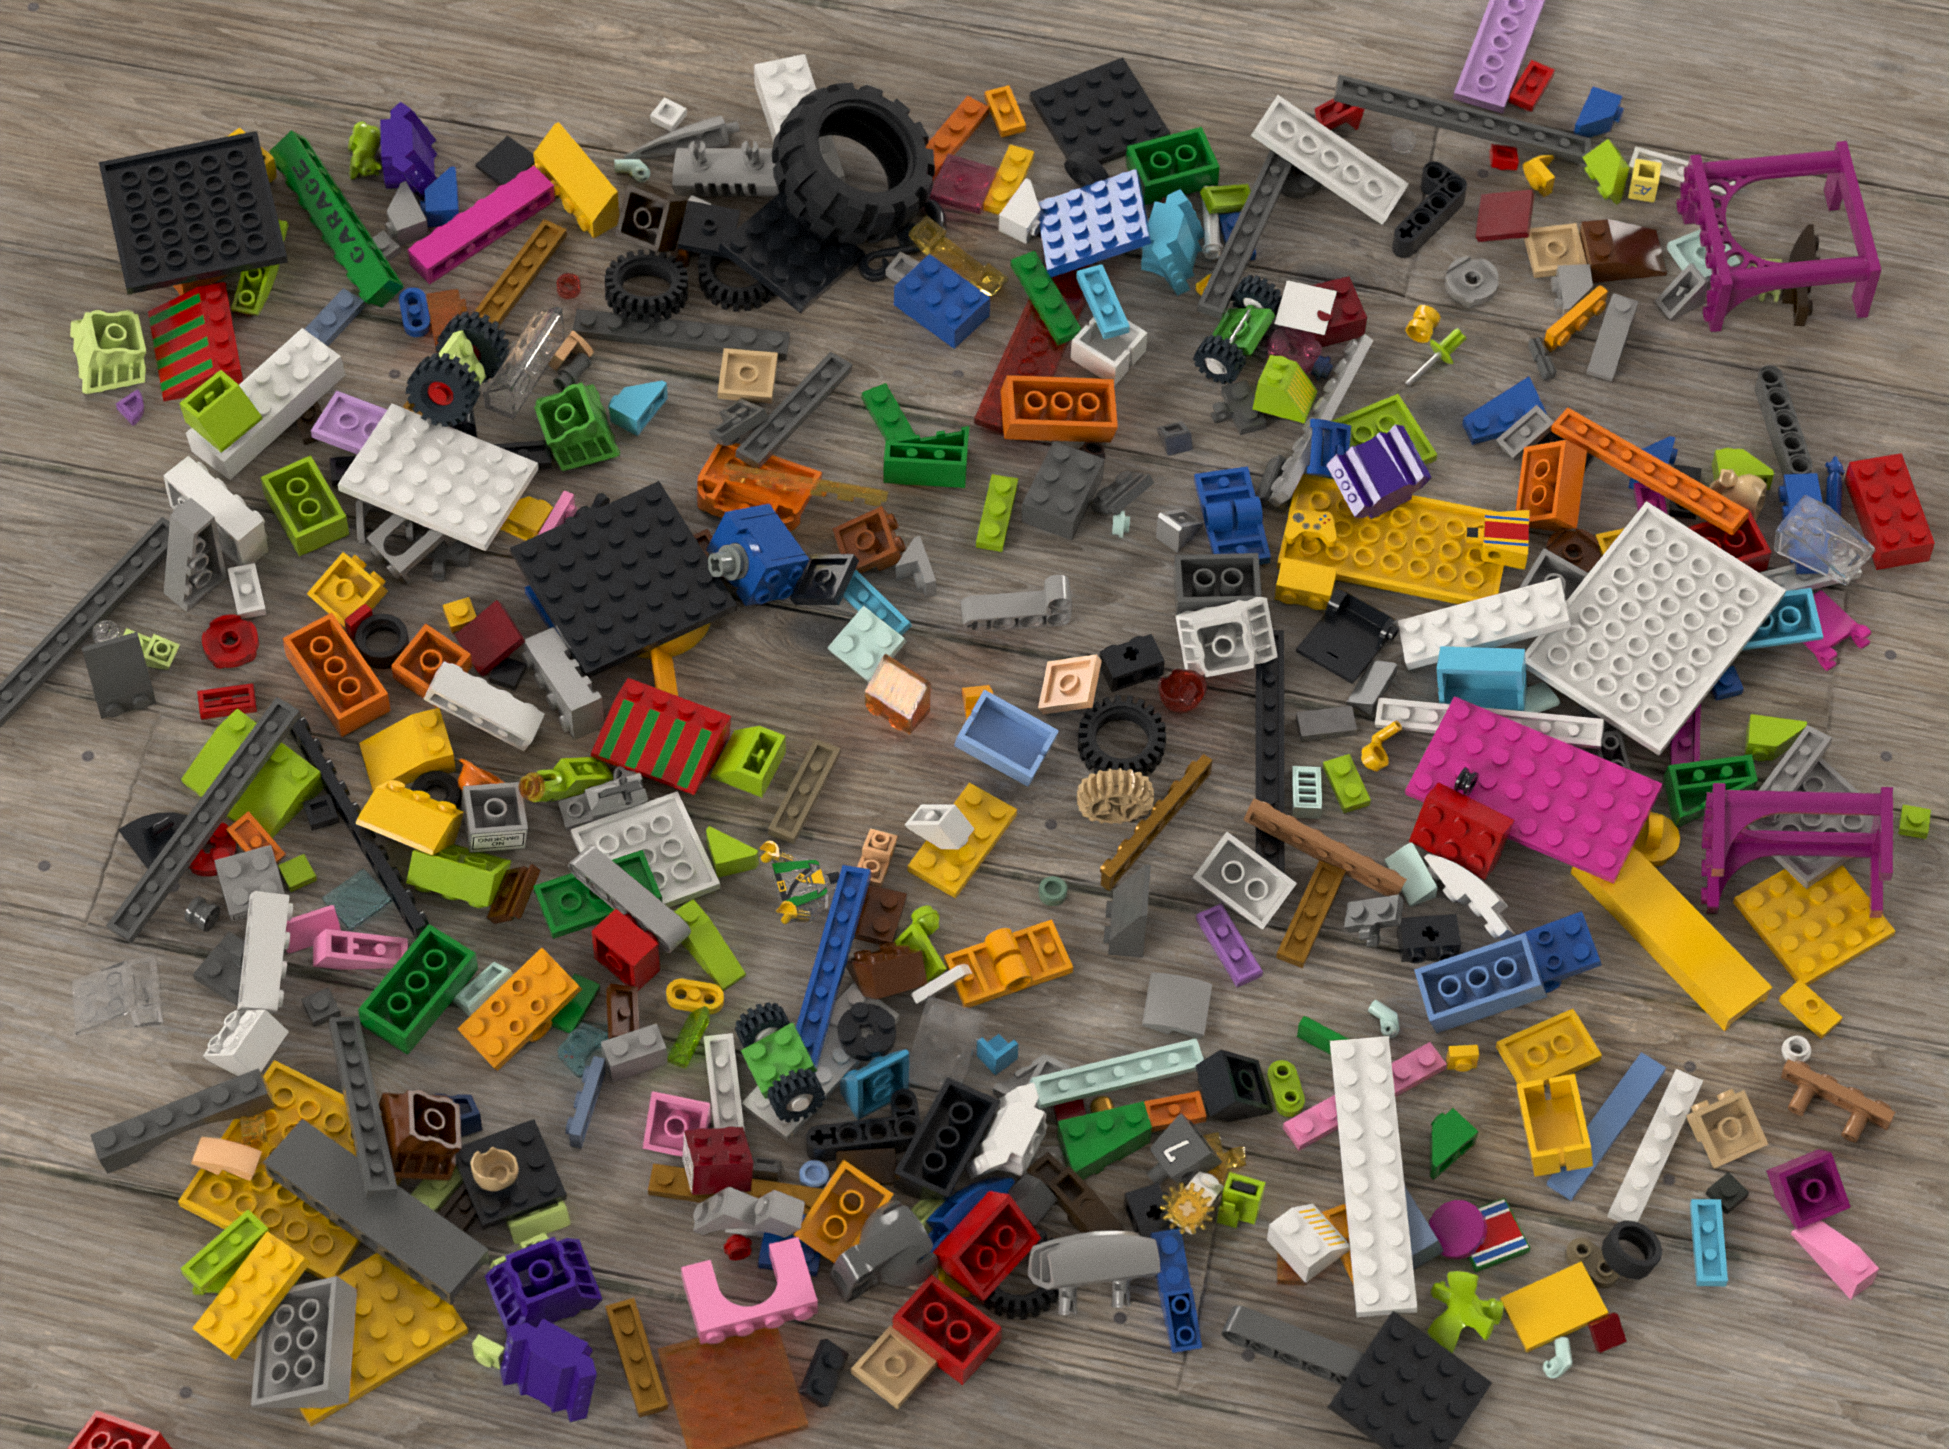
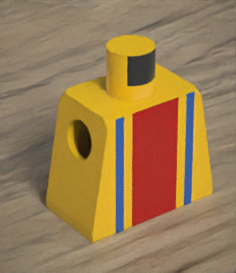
(1502, 538)

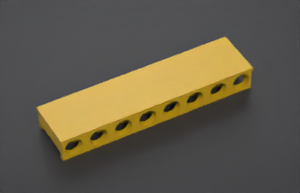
(1679, 939)

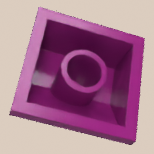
(1809, 1188)

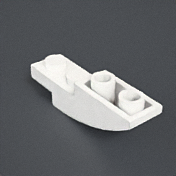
(1471, 890)

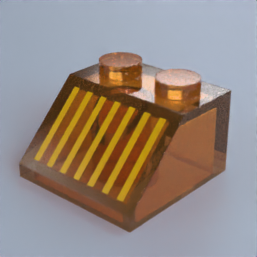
(898, 695)

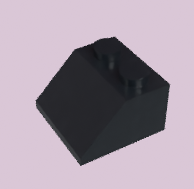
(1233, 1087)

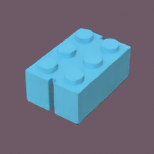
(1483, 676)

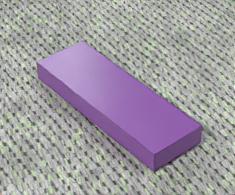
(1229, 945)

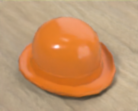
(474, 775)

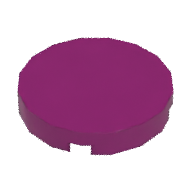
(1458, 1228)

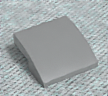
(1177, 1004)

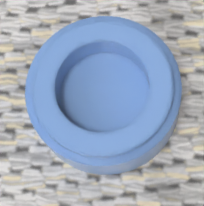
(814, 1174)

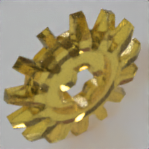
(1197, 1202)

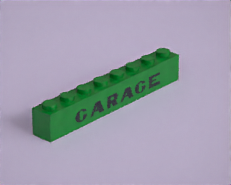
(336, 220)

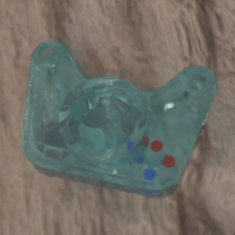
(580, 1046)

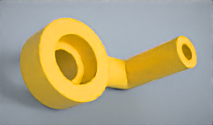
(1373, 754)

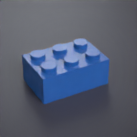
(941, 301)

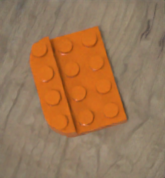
(720, 495)

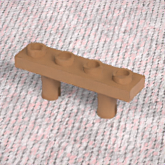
(1849, 1098)

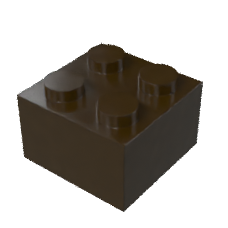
(651, 217)

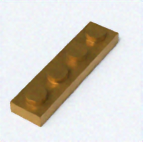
(1311, 914)
(636, 1357)

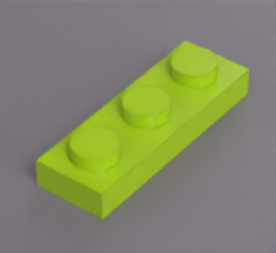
(997, 513)
(224, 1251)

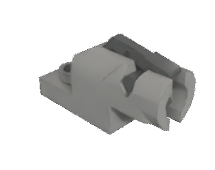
(602, 801)

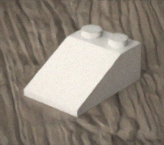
(1243, 880)

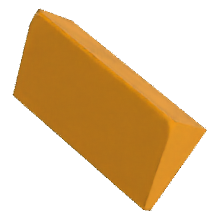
(663, 671)

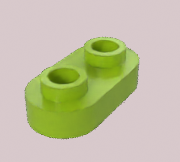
(1285, 1086)

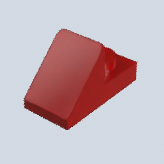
(1333, 114)

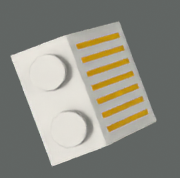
(1306, 1240)

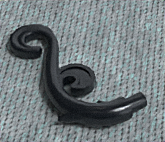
(907, 245)

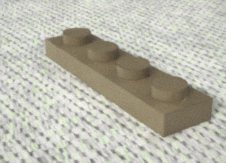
(804, 791)

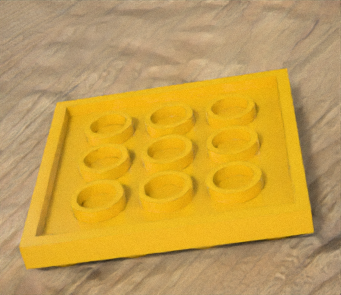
(1815, 926)

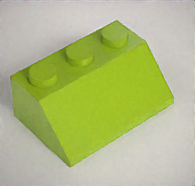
(458, 874)

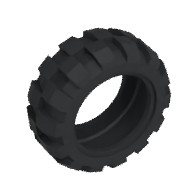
(824, 197)

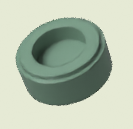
(1052, 891)

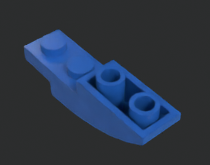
(959, 1205)
(1176, 1293)

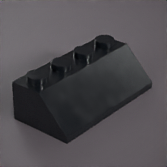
(945, 1141)

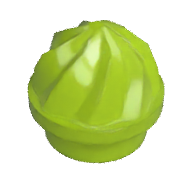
(926, 918)

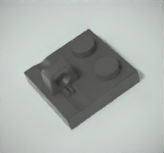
(223, 968)

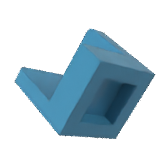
(997, 1053)

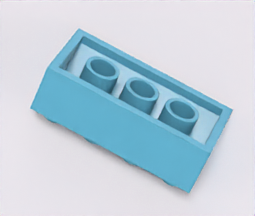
(1790, 622)

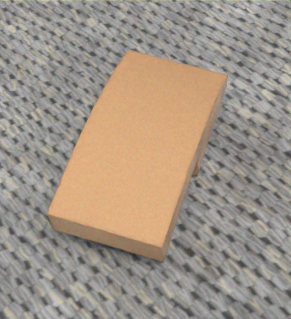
(877, 855)
(226, 1155)

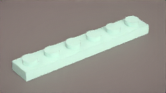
(1117, 1073)

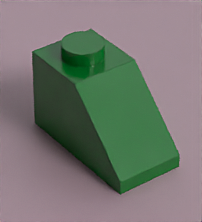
(1449, 1140)

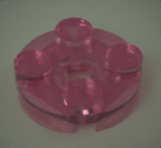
(1303, 341)

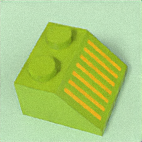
(1284, 390)

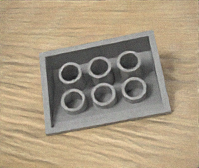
(306, 1348)

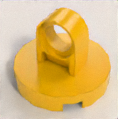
(1658, 839)

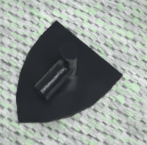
(151, 834)

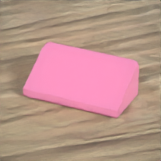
(310, 925)

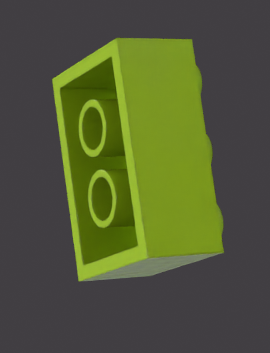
(305, 505)

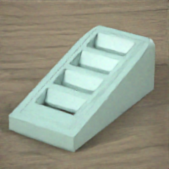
(1306, 809)

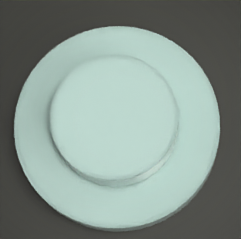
(1120, 524)

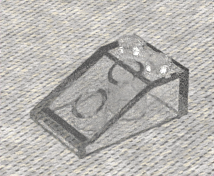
(1822, 541)

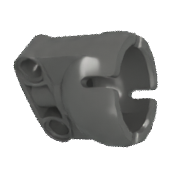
(887, 1253)

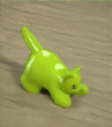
(364, 145)

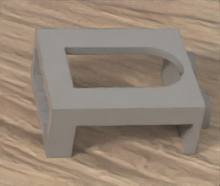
(402, 564)

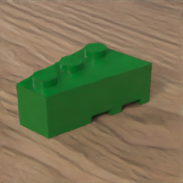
(928, 460)
(1689, 782)

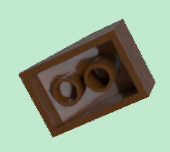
(1621, 251)

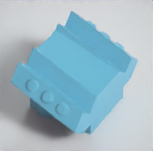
(1174, 241)

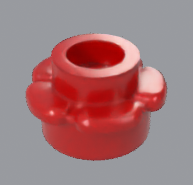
(737, 1247)

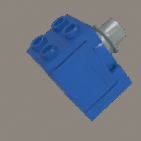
(756, 555)

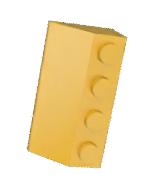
(577, 182)

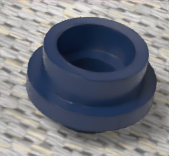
(1322, 368)

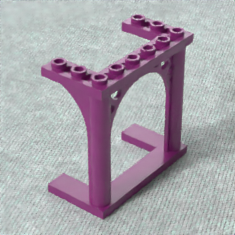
(1736, 284)
(1732, 846)

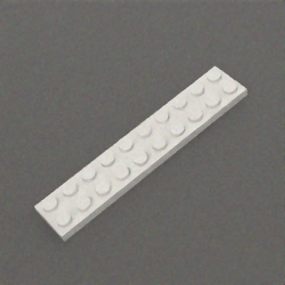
(1373, 1177)

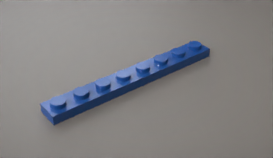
(832, 958)

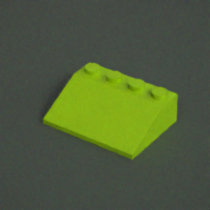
(277, 789)

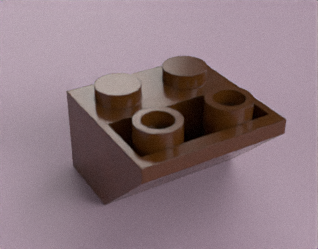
(887, 970)

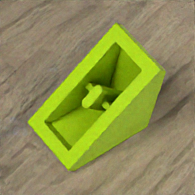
(729, 854)

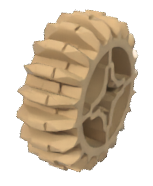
(1115, 796)

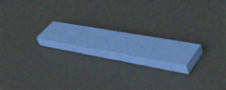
(1611, 1121)

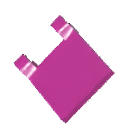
(1836, 627)

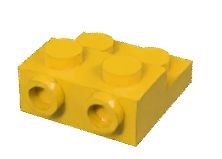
(347, 587)

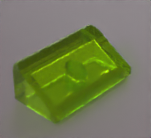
(689, 1037)

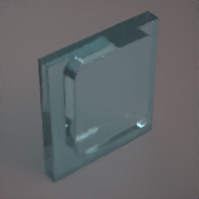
(357, 899)

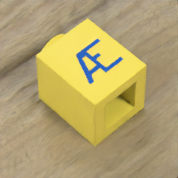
(1644, 180)

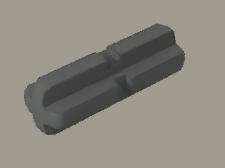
(1544, 361)

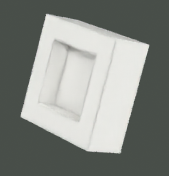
(668, 114)

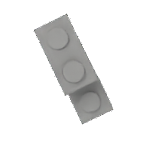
(733, 1209)

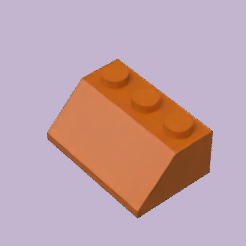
(1552, 485)

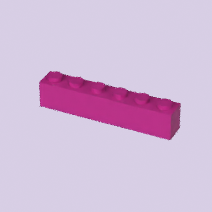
(481, 225)

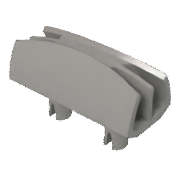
(724, 171)
(1093, 1260)

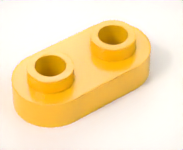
(696, 995)

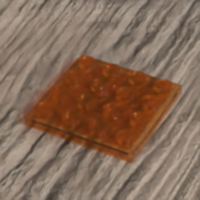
(732, 1390)

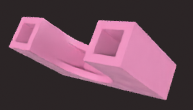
(719, 1318)

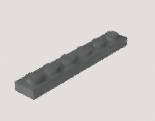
(794, 410)

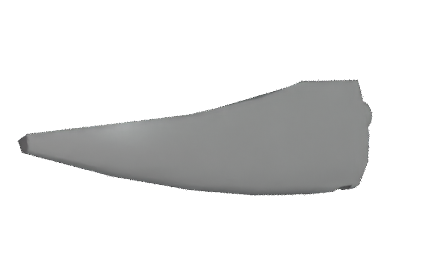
(710, 131)

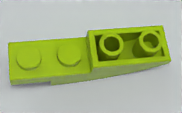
(256, 285)

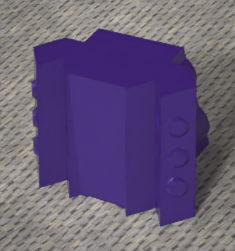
(407, 151)
(1379, 473)
(543, 1282)
(550, 1367)

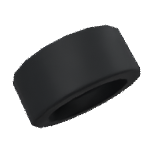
(378, 623)
(1622, 1262)

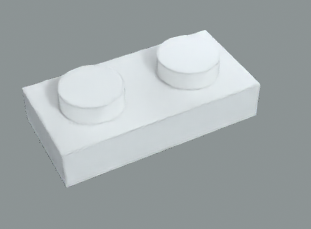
(247, 591)

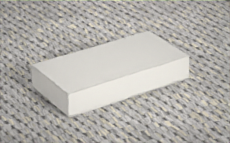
(941, 983)

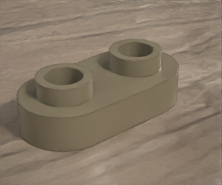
(1592, 1261)

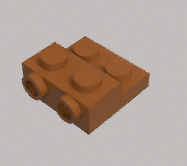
(871, 540)

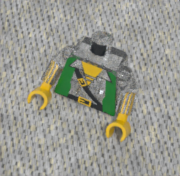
(798, 884)

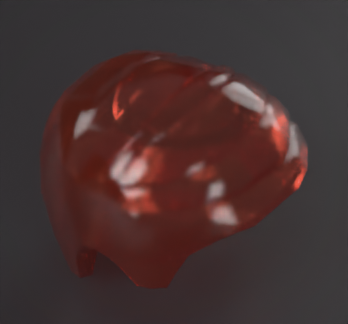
(1182, 690)

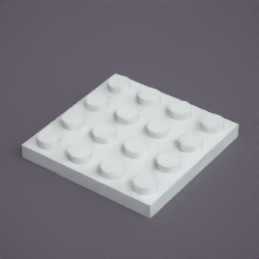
(667, 840)

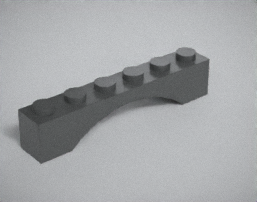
(133, 1138)

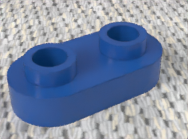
(414, 314)

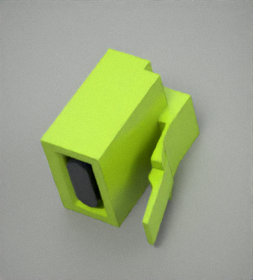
(1240, 1200)

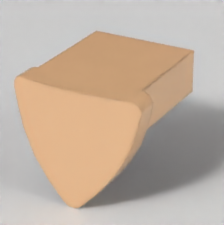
(573, 343)

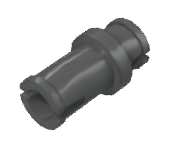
(570, 374)

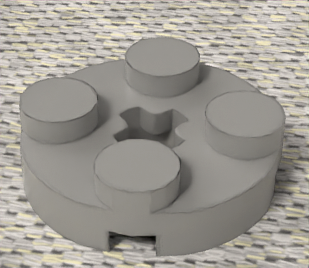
(1471, 294)

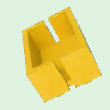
(1555, 1126)

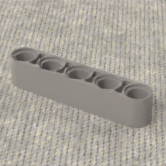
(629, 897)

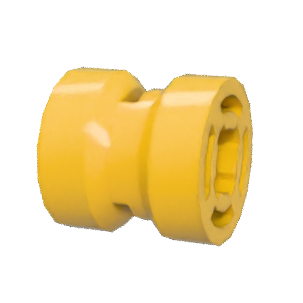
(1423, 323)

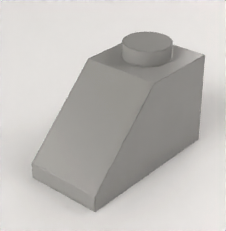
(405, 217)

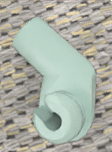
(634, 167)
(1388, 1018)
(1562, 1361)

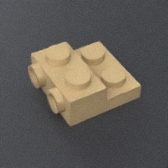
(1726, 1127)

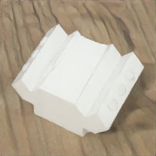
(1226, 637)
(1011, 1135)

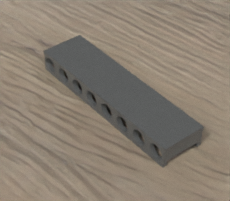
(393, 1227)

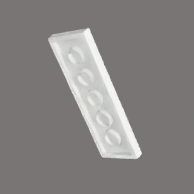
(1329, 159)
(1485, 622)
(830, 1070)

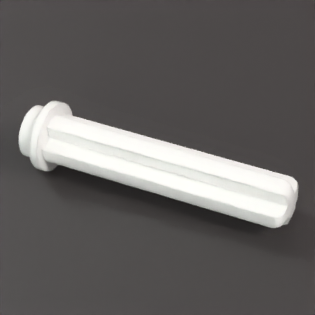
(1212, 247)

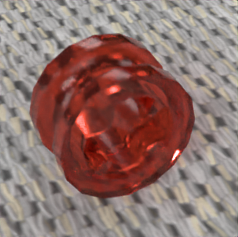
(573, 280)

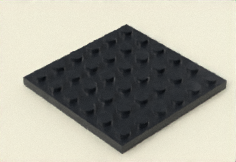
(192, 212)
(623, 579)

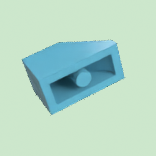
(637, 405)

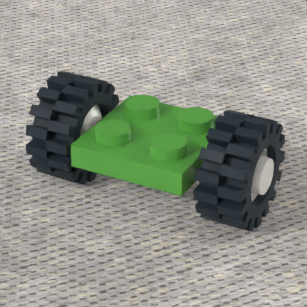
(1239, 330)
(779, 1062)

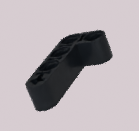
(1445, 197)
(863, 1131)

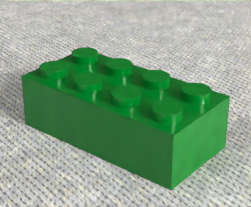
(418, 989)

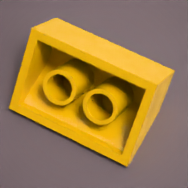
(411, 817)

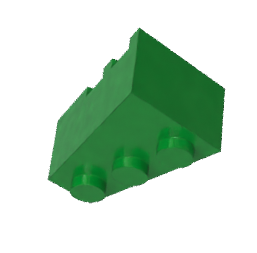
(1103, 1137)

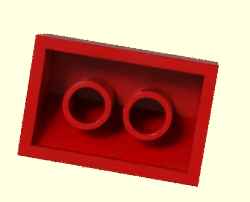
(987, 1244)

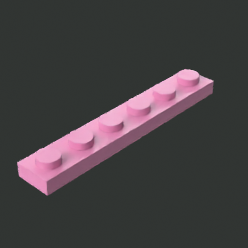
(1322, 1118)

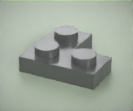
(737, 420)

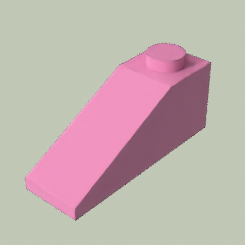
(356, 950)
(1837, 1257)

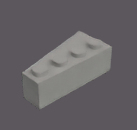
(193, 555)
(563, 681)

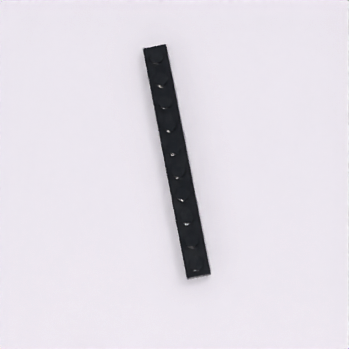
(1270, 748)
(349, 812)

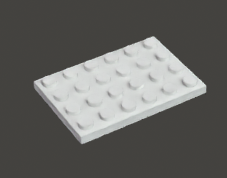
(438, 477)

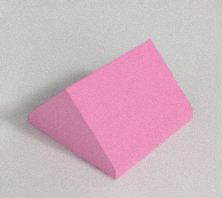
(669, 1118)

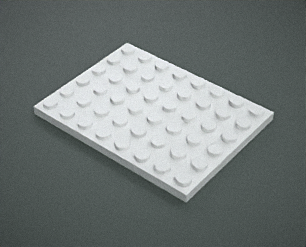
(1653, 628)

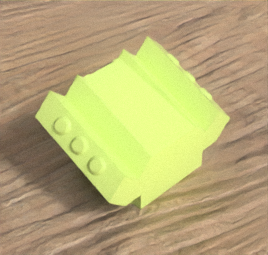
(109, 350)

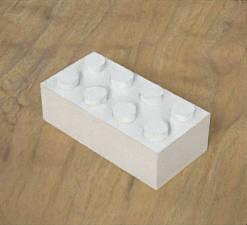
(238, 528)

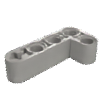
(1019, 609)

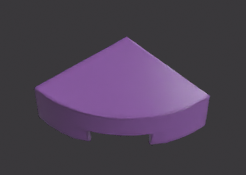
(131, 407)

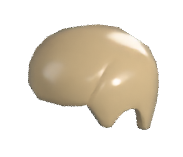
(494, 1169)

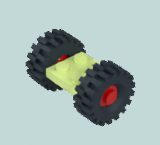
(449, 381)

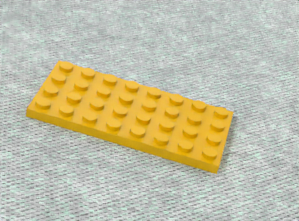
(1405, 550)

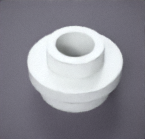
(1798, 1043)

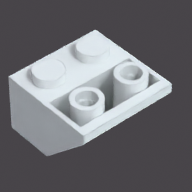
(245, 1041)

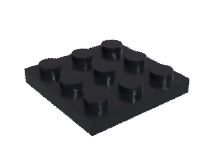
(534, 1187)

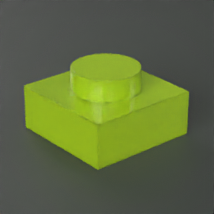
(1914, 821)

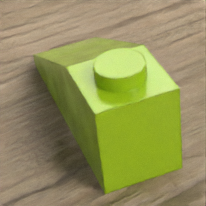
(709, 947)

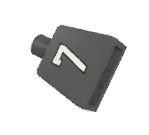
(1182, 1153)

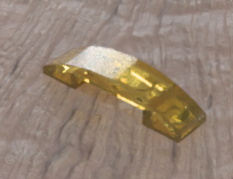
(933, 240)

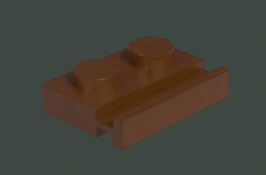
(513, 894)

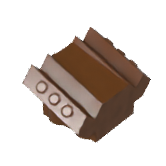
(421, 1134)

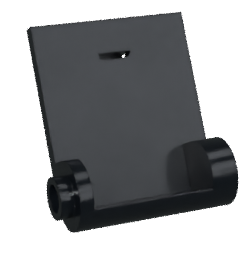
(1348, 636)

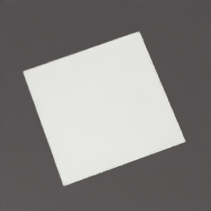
(1300, 307)

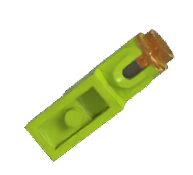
(565, 780)

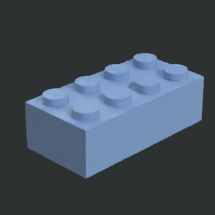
(1480, 983)

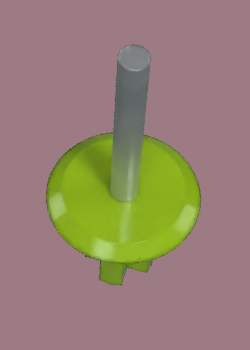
(1441, 351)

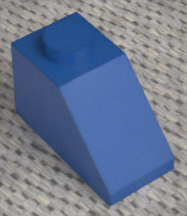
(1599, 113)
(441, 199)

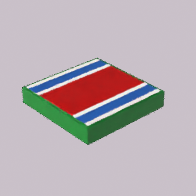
(1503, 1237)

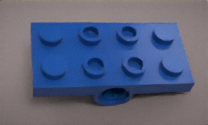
(1232, 513)
(1563, 949)

